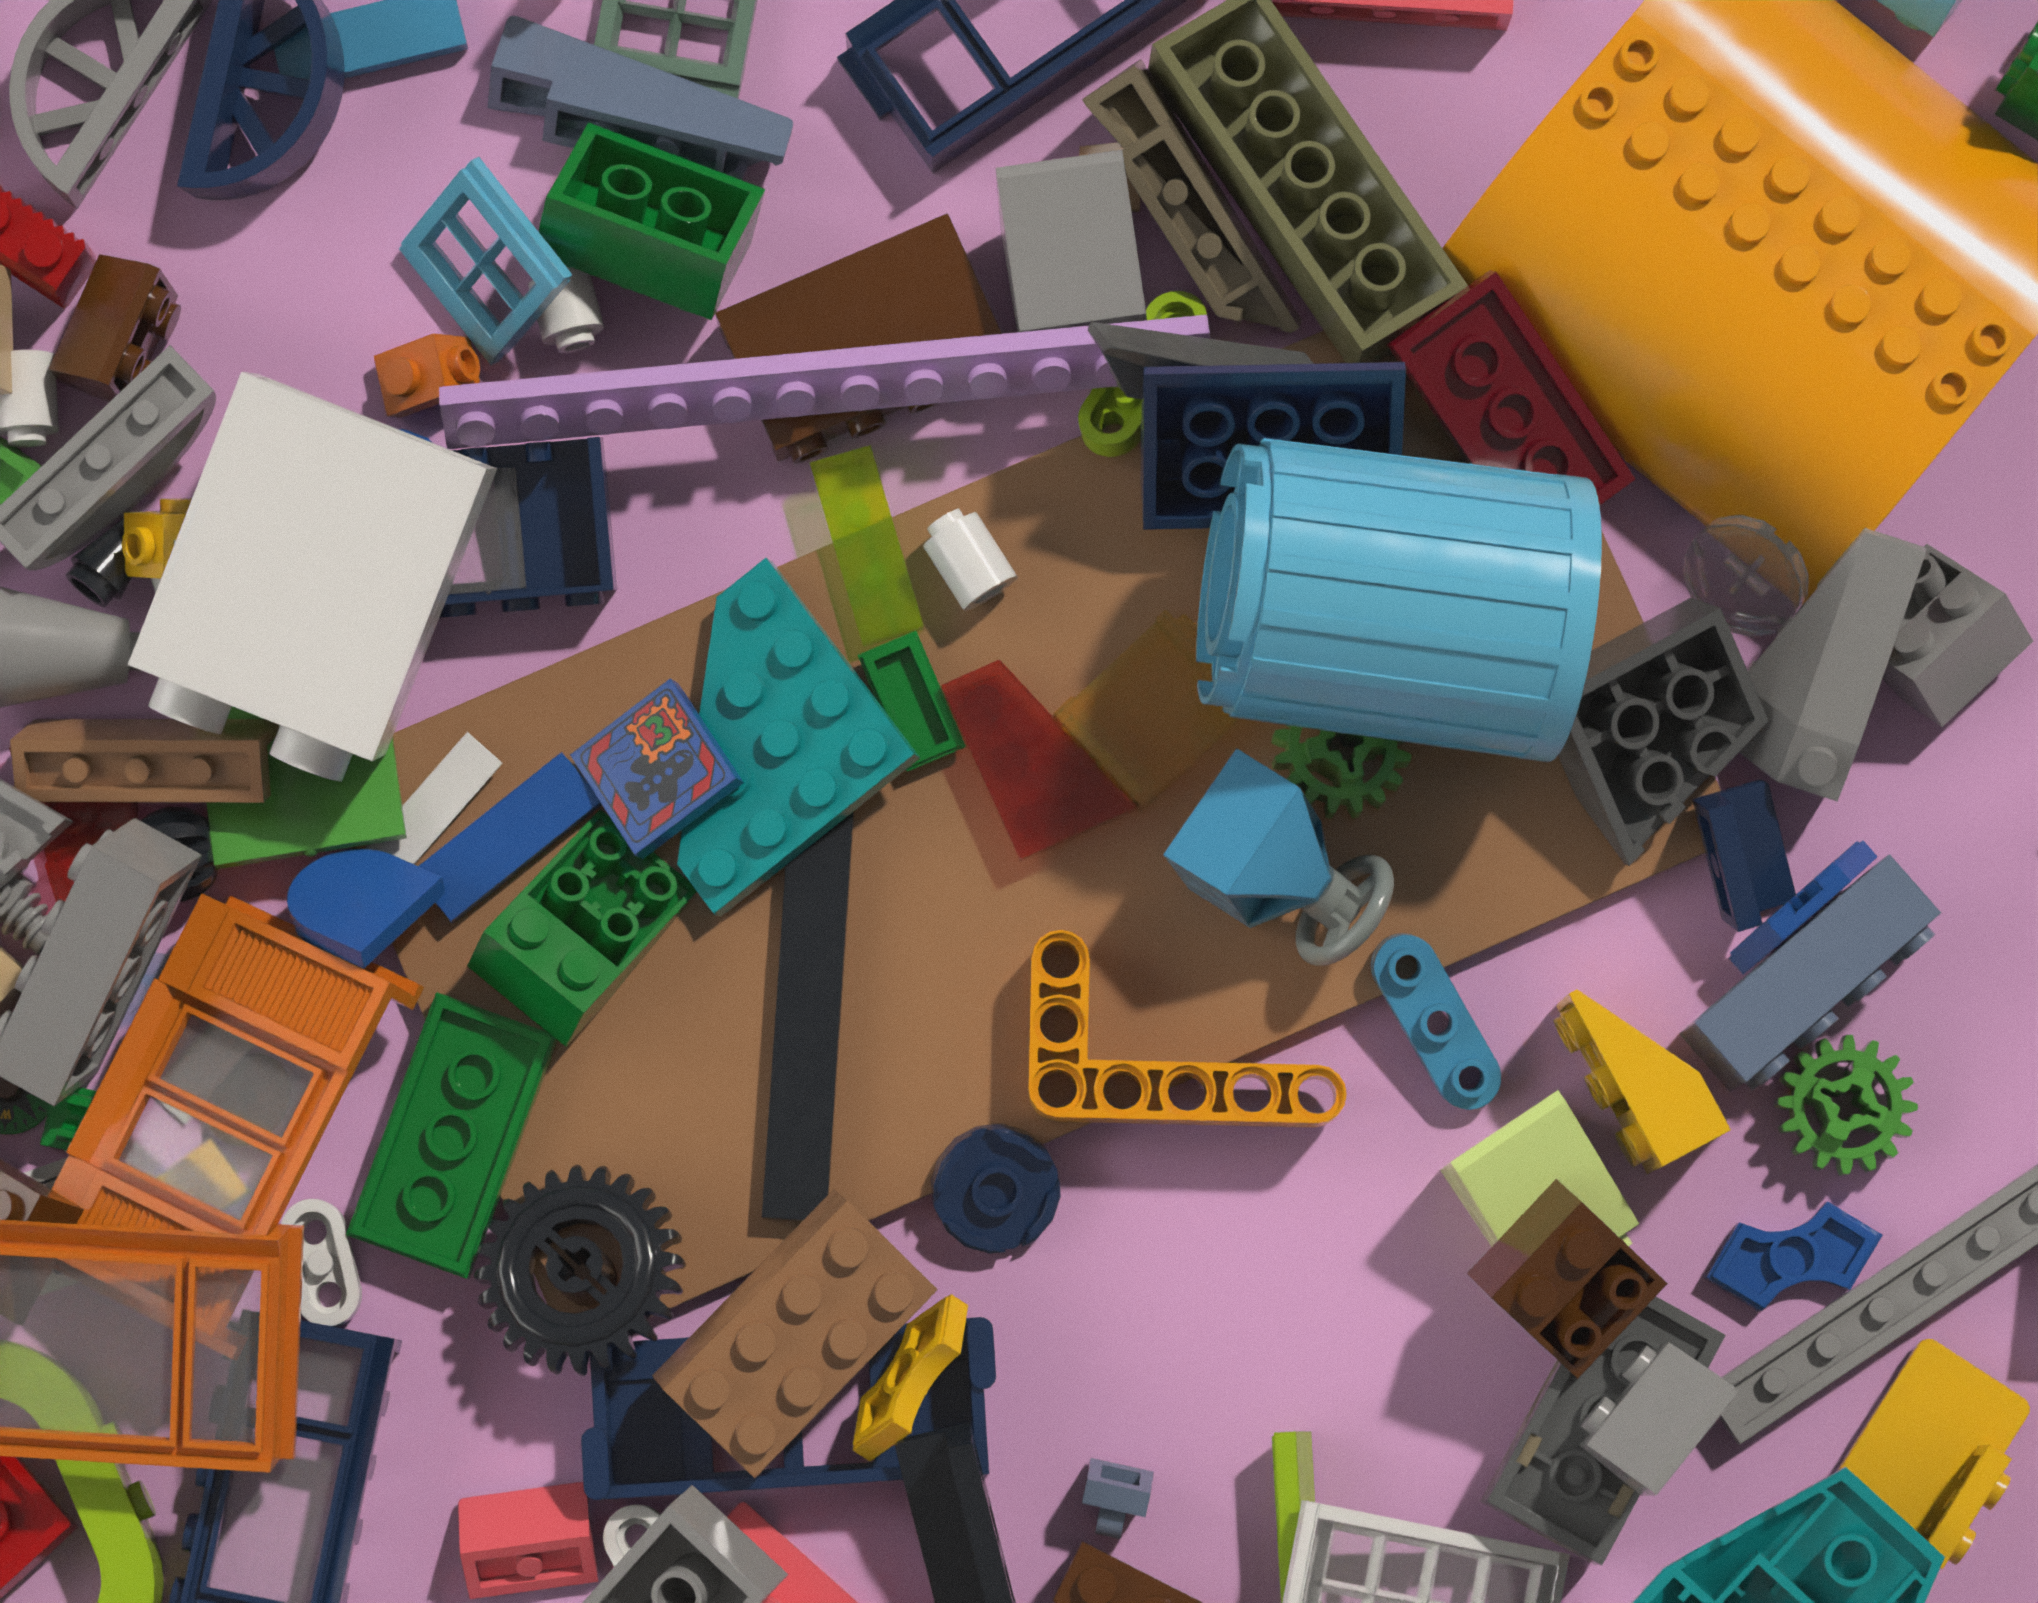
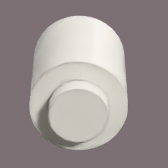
(32, 406)
(968, 558)

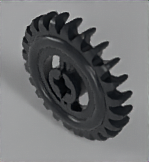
(621, 1310)

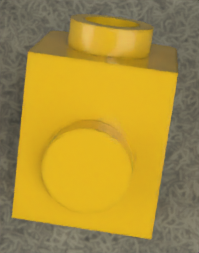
(151, 537)

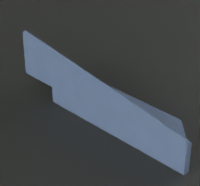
(582, 83)

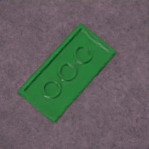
(452, 1135)

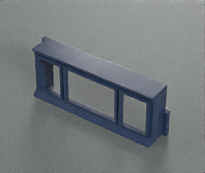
(1009, 95)

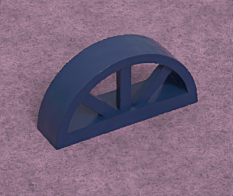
(222, 100)

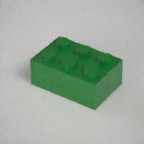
(650, 220)

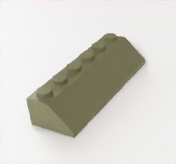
(1304, 176)

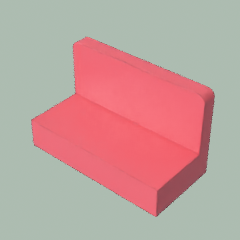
(526, 1540)

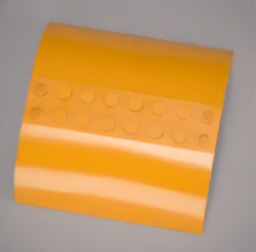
(1768, 260)

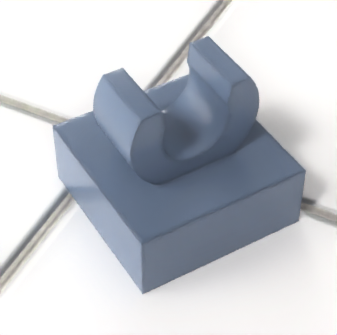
(1116, 1491)

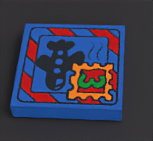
(656, 768)

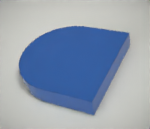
(359, 902)

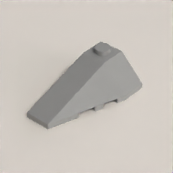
(1830, 663)

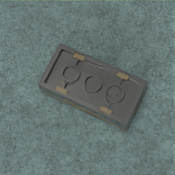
(1551, 1479)

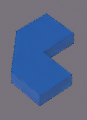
(1802, 906)

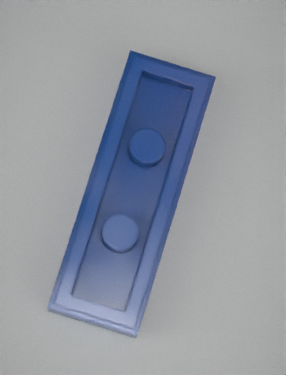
(511, 835)

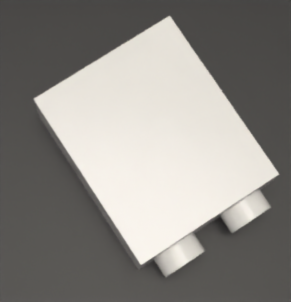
(308, 575)

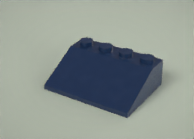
(1203, 411)

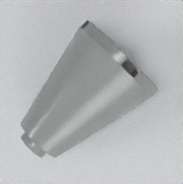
(58, 648)

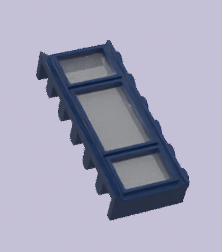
(296, 1527)

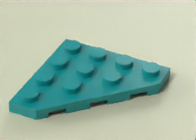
(793, 729)

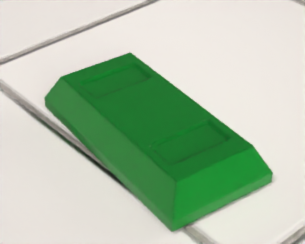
(912, 697)

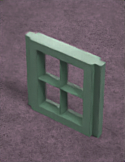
(720, 77)

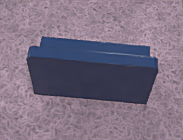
(1744, 852)

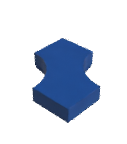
(1762, 1263)

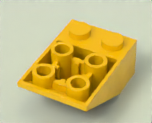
(1652, 1092)

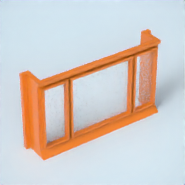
(149, 1345)

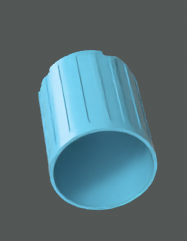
(1401, 597)

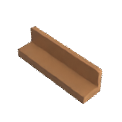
(142, 761)

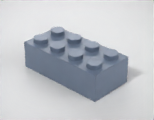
(1805, 977)

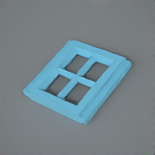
(514, 231)

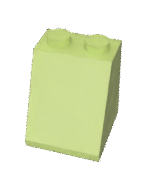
(1523, 1158)

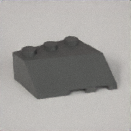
(1658, 721)

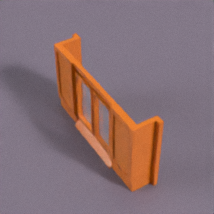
(225, 1077)

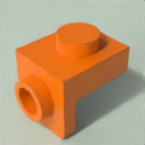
(417, 369)

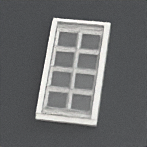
(1383, 1559)

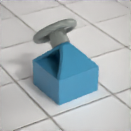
(1264, 853)

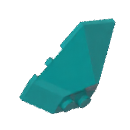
(1811, 1548)

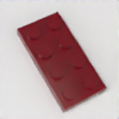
(1504, 390)

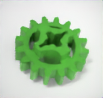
(1346, 775)
(1858, 1080)

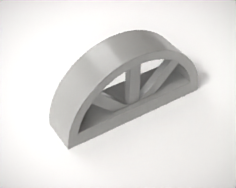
(125, 94)
(108, 464)

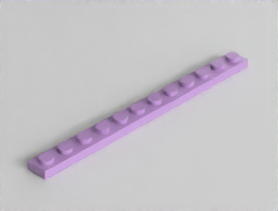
(783, 385)

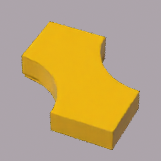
(925, 1351)

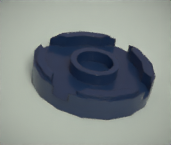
(995, 1188)

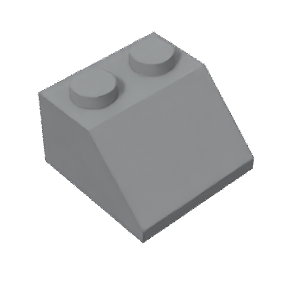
(1656, 1417)

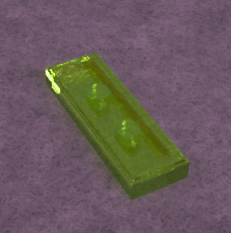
(866, 545)

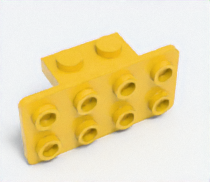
(1939, 1446)

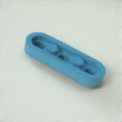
(1415, 1000)

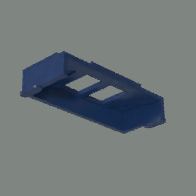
(655, 1448)

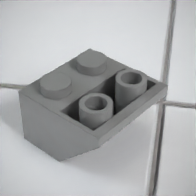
(1952, 639)

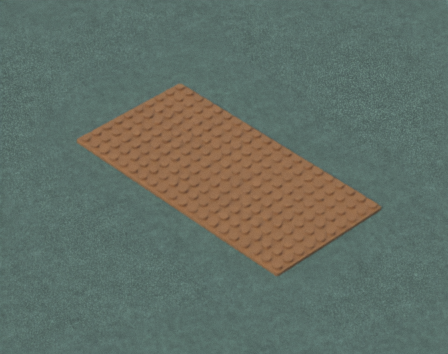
(946, 913)

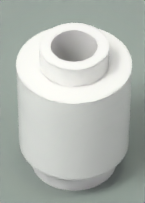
(572, 315)

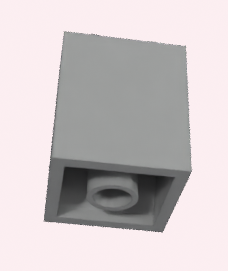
(1070, 242)

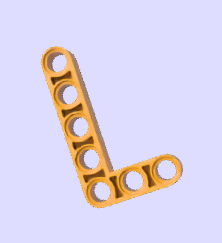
(1151, 1076)

